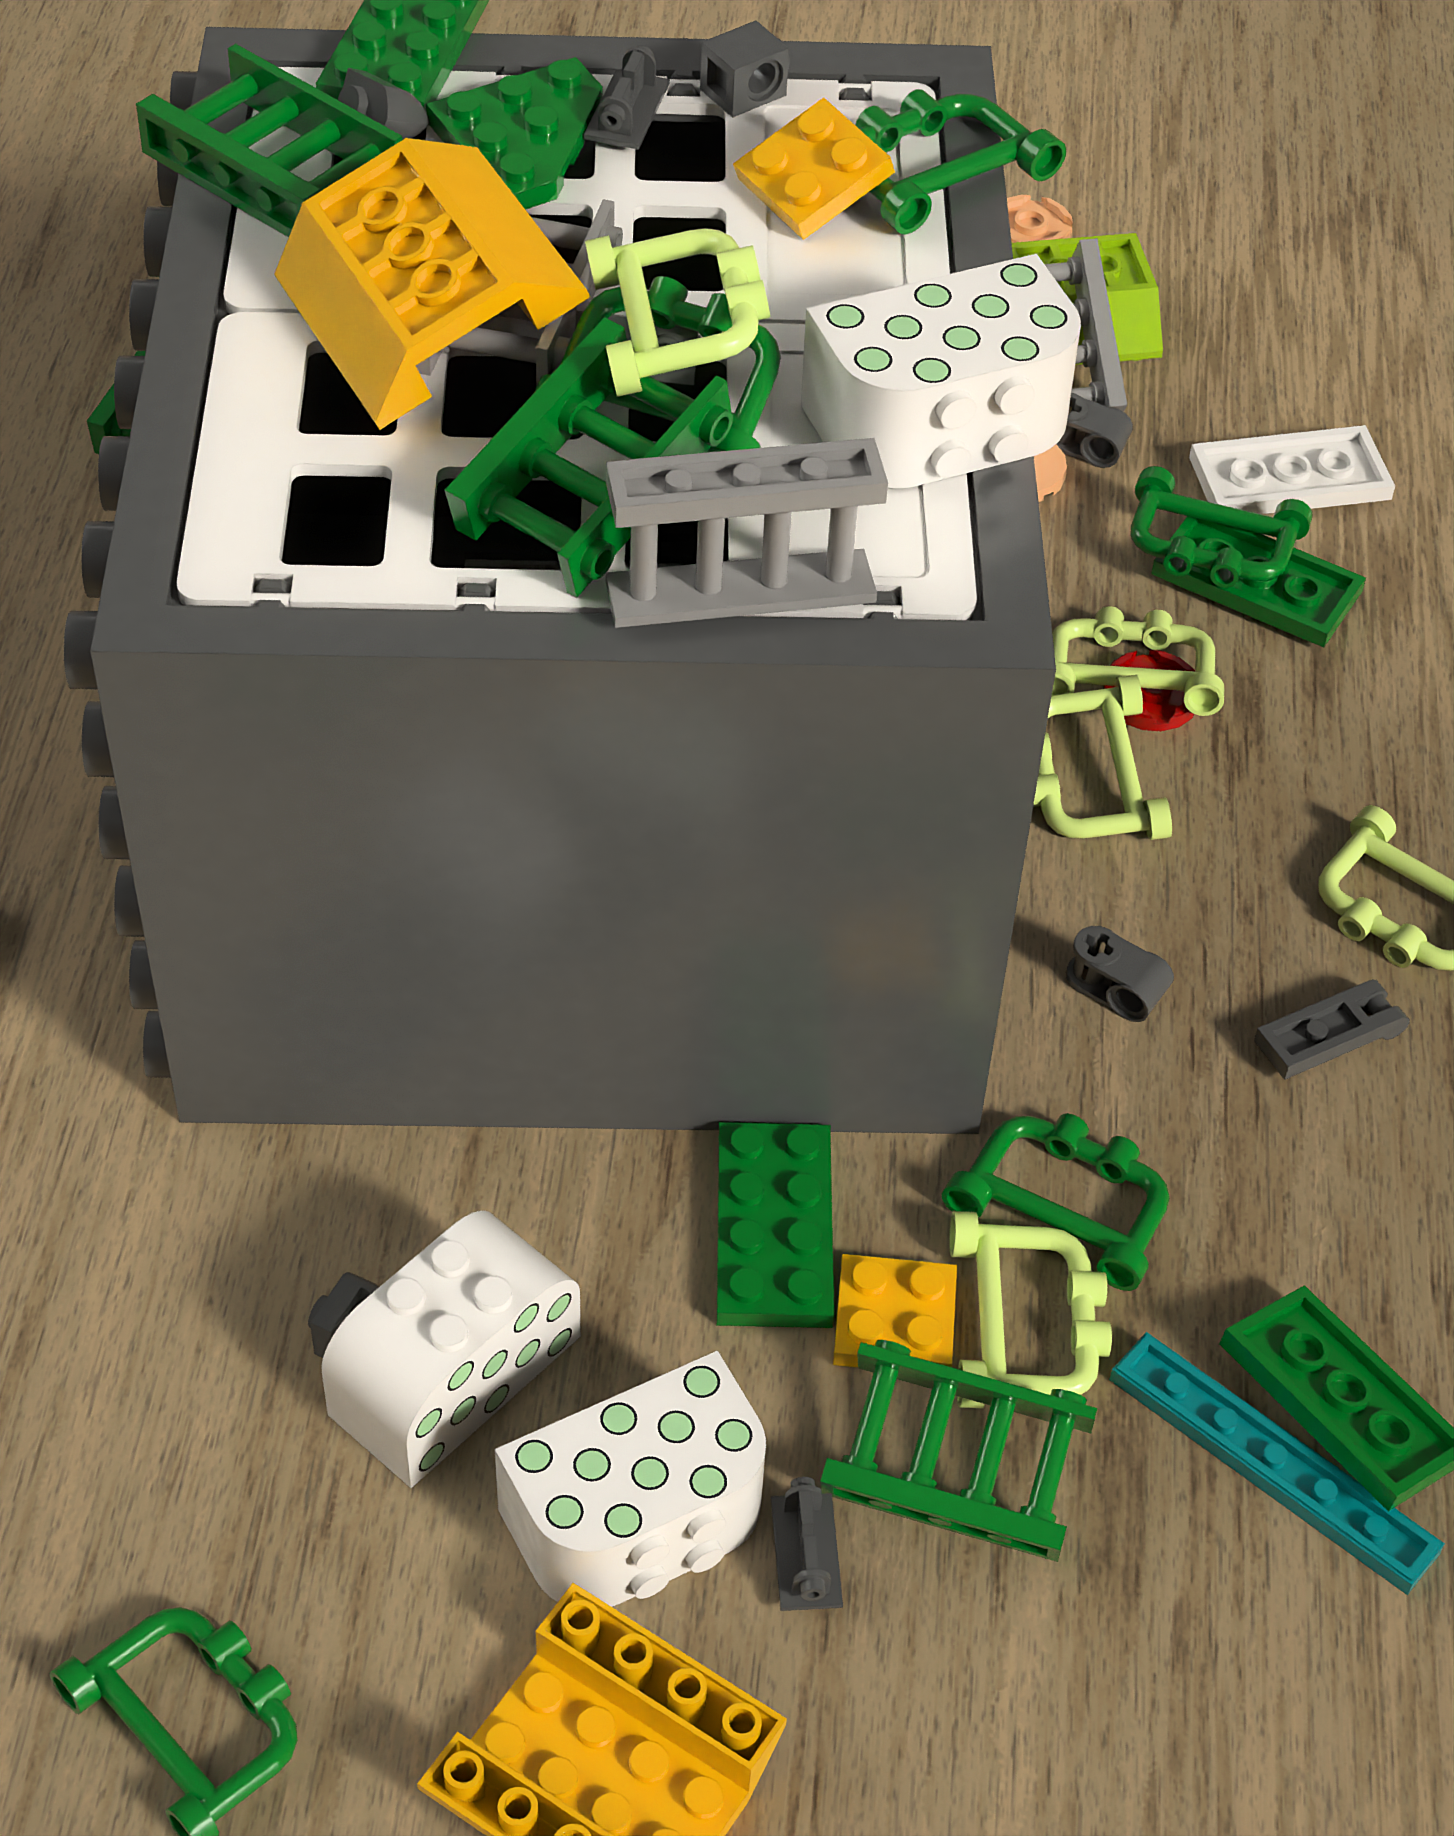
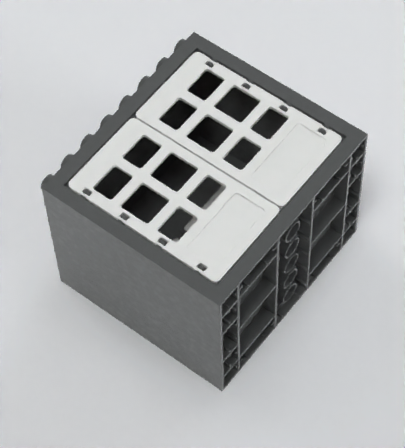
(457, 833)

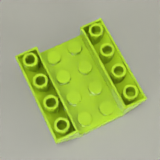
(1129, 287)

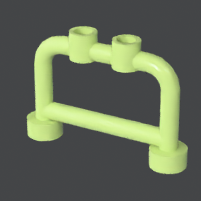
(642, 355)
(1201, 688)
(1139, 815)
(1370, 835)
(1084, 1292)

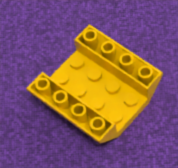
(412, 262)
(608, 1738)

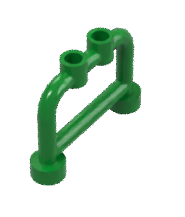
(907, 201)
(669, 309)
(1155, 492)
(1066, 1139)
(223, 1652)

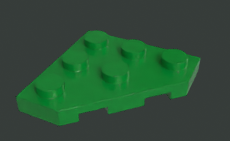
(524, 125)

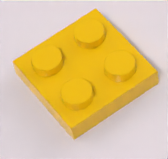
(813, 168)
(895, 1303)

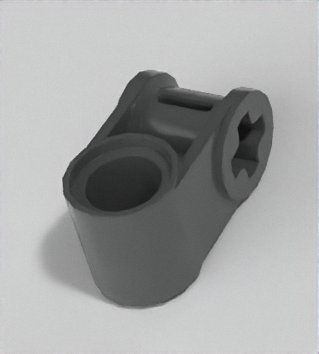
(1095, 432)
(1121, 977)

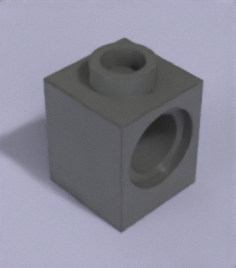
(744, 68)

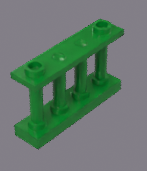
(240, 175)
(543, 425)
(915, 1492)

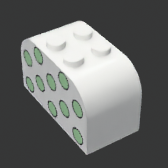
(945, 370)
(447, 1344)
(637, 1485)

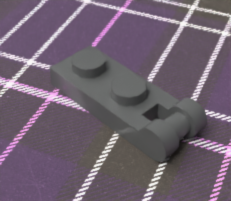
(1330, 1029)

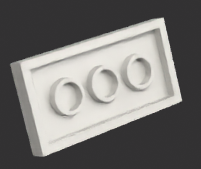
(1308, 466)

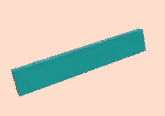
(1277, 1463)

